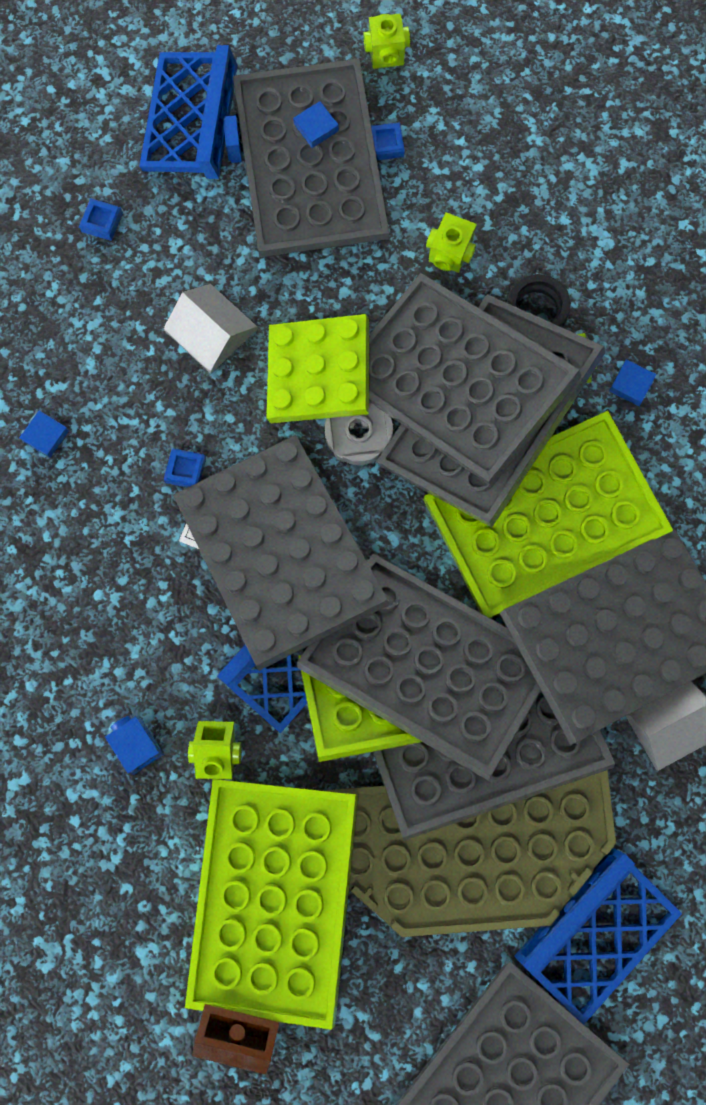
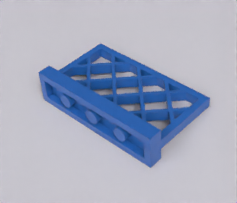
(215, 108)
(240, 666)
(582, 907)

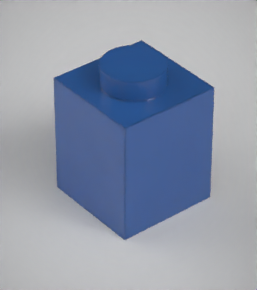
(133, 744)

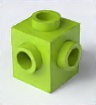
(386, 40)
(451, 243)
(214, 750)

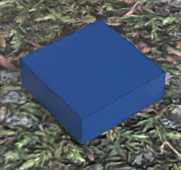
(316, 124)
(232, 139)
(388, 141)
(100, 219)
(632, 382)
(44, 434)
(184, 468)

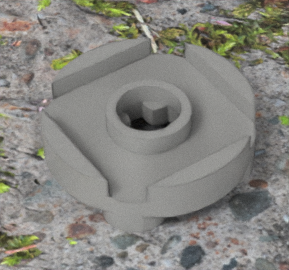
(359, 450)

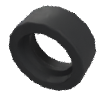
(547, 285)

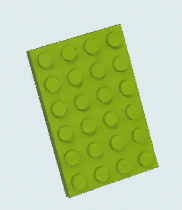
(567, 516)
(273, 902)

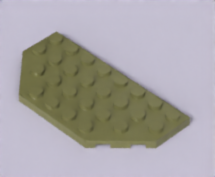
(485, 871)

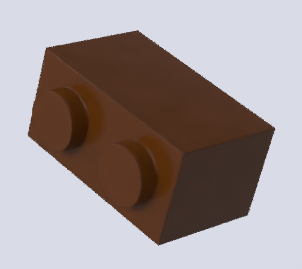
(235, 1039)

